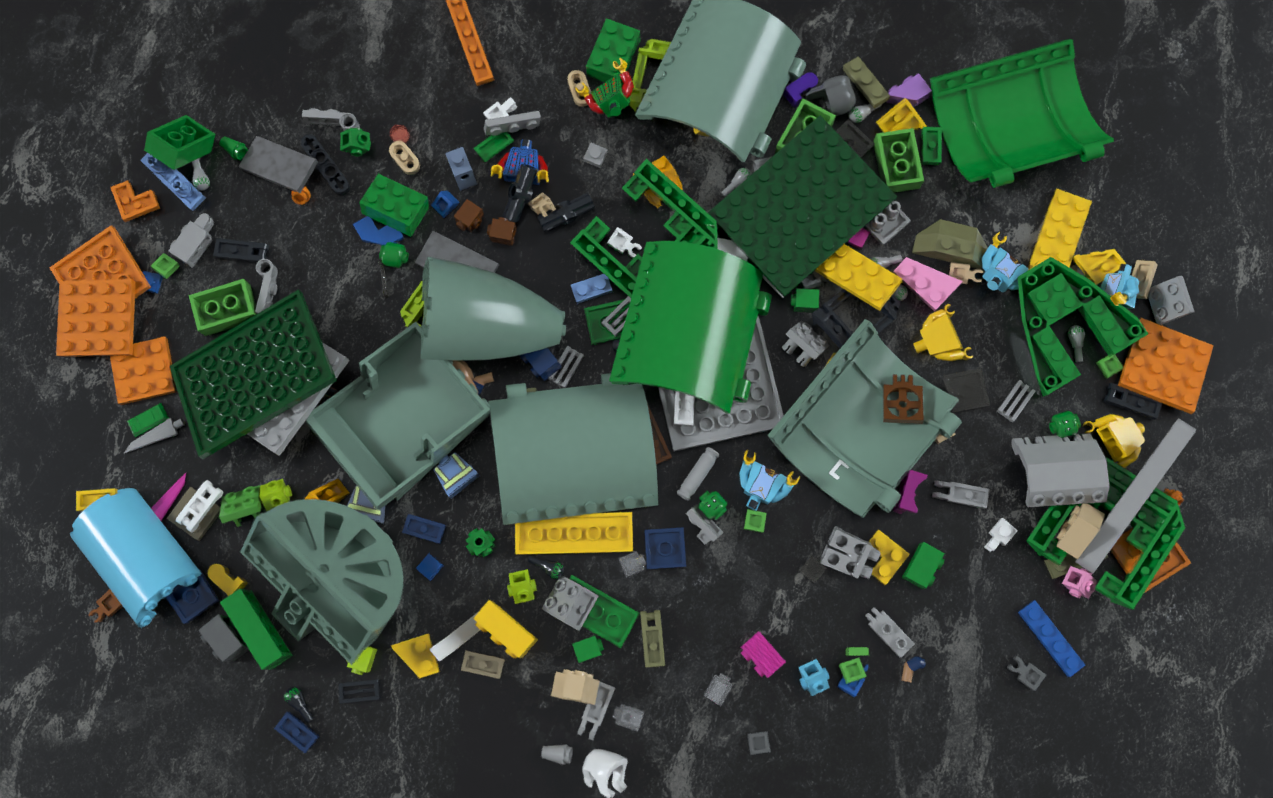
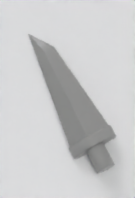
(162, 431)

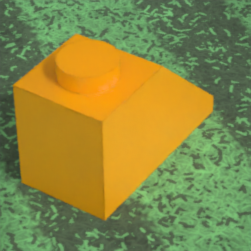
(332, 491)

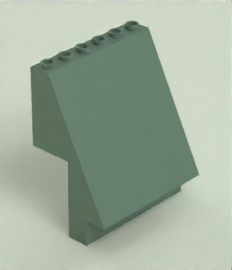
(397, 418)

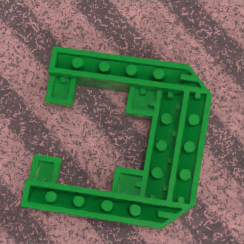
(687, 224)
(1154, 533)

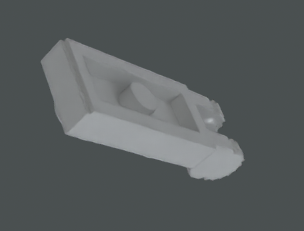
(963, 494)
(596, 712)

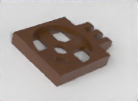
(902, 387)

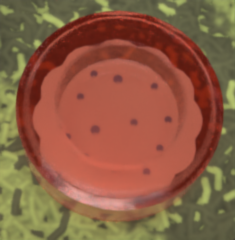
(399, 133)

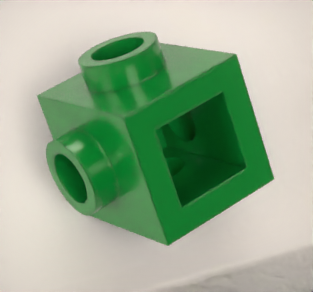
(355, 141)
(487, 545)

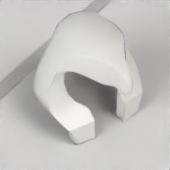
(600, 765)

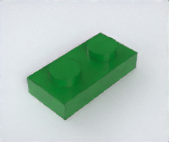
(931, 146)

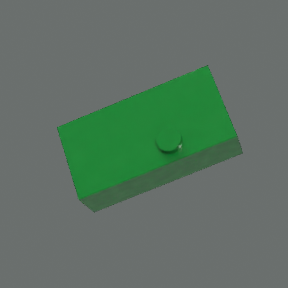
(256, 629)

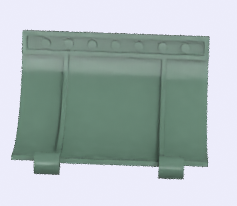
(725, 74)
(844, 422)
(573, 451)

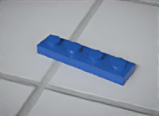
(1051, 638)

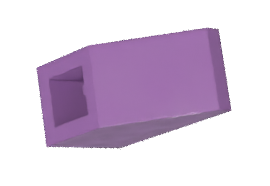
(913, 89)

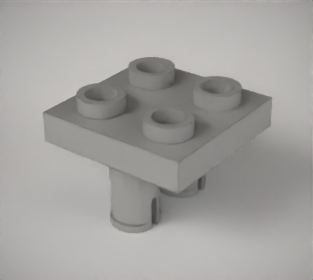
(888, 223)
(1170, 300)
(804, 337)

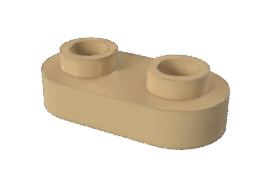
(577, 75)
(404, 159)

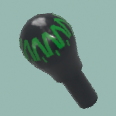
(551, 568)
(294, 698)

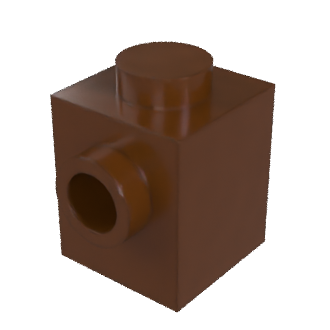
(468, 216)
(502, 231)

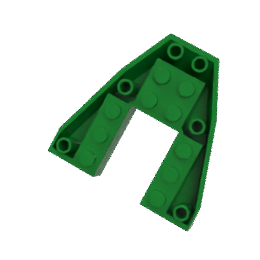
(1050, 294)

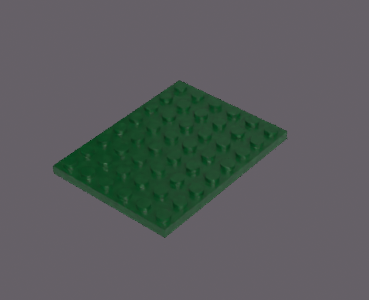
(802, 205)
(252, 374)

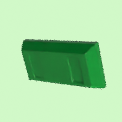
(493, 145)
(147, 420)

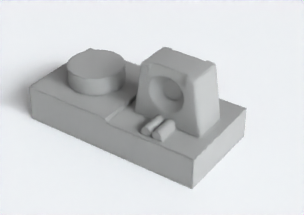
(709, 531)

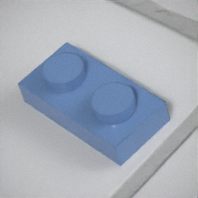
(591, 288)

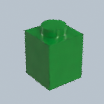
(805, 300)
(588, 649)

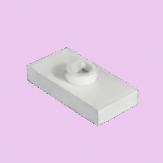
(684, 409)

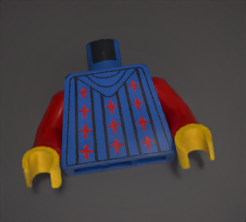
(511, 163)

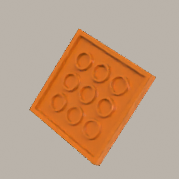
(101, 259)
(95, 318)
(1167, 367)

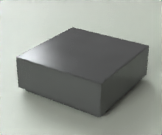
(758, 742)

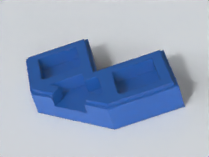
(370, 234)

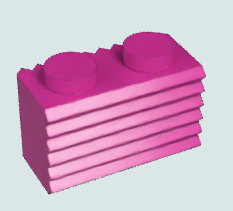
(762, 655)

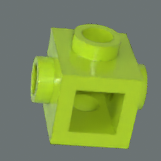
(275, 494)
(523, 590)

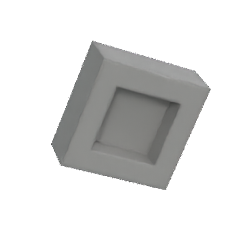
(595, 155)

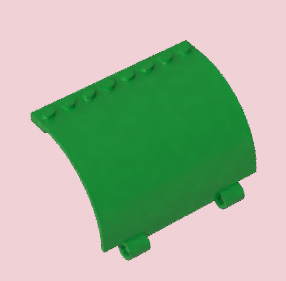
(1016, 114)
(691, 323)

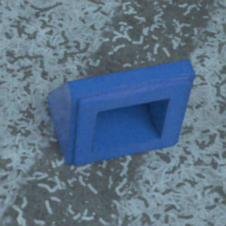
(444, 203)
(429, 567)

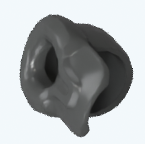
(837, 94)

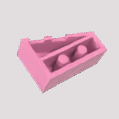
(927, 283)

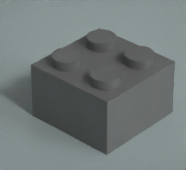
(223, 639)

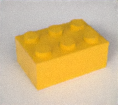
(504, 630)

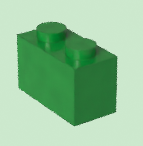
(923, 565)

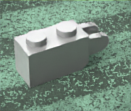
(193, 240)

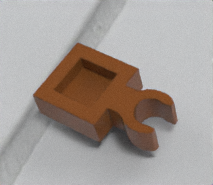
(108, 606)

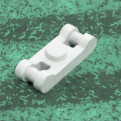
(199, 506)

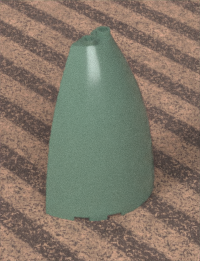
(482, 315)

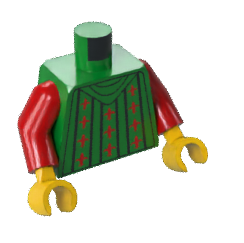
(611, 95)

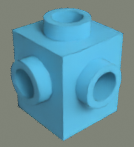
(814, 677)

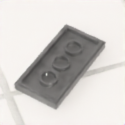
(278, 164)
(445, 248)

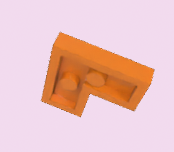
(133, 205)

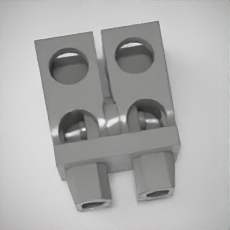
(852, 554)

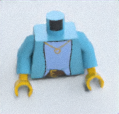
(1001, 267)
(1121, 287)
(763, 483)

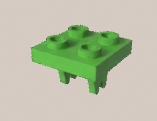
(240, 504)

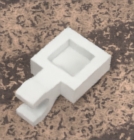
(498, 110)
(1000, 533)

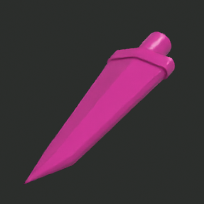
(168, 498)

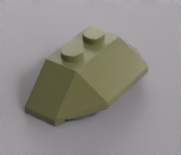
(951, 243)

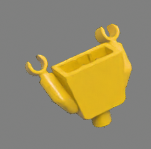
(941, 338)
(1120, 437)

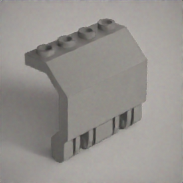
(1063, 470)

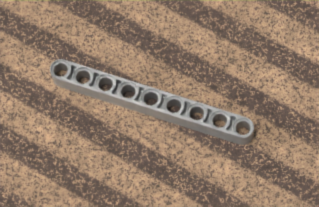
(1136, 495)

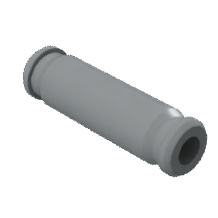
(698, 473)

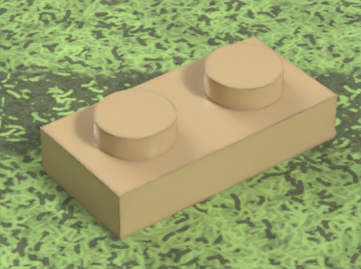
(1144, 272)

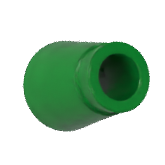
(233, 148)

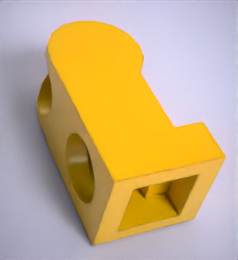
(223, 579)

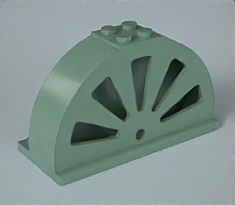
(330, 569)

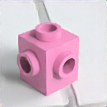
(1079, 582)

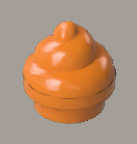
(301, 198)
(1177, 495)

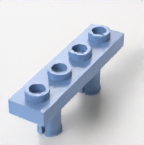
(175, 182)

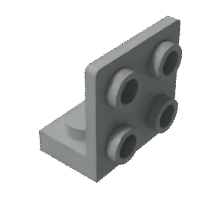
(570, 602)

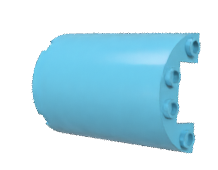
(132, 552)

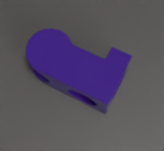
(799, 88)

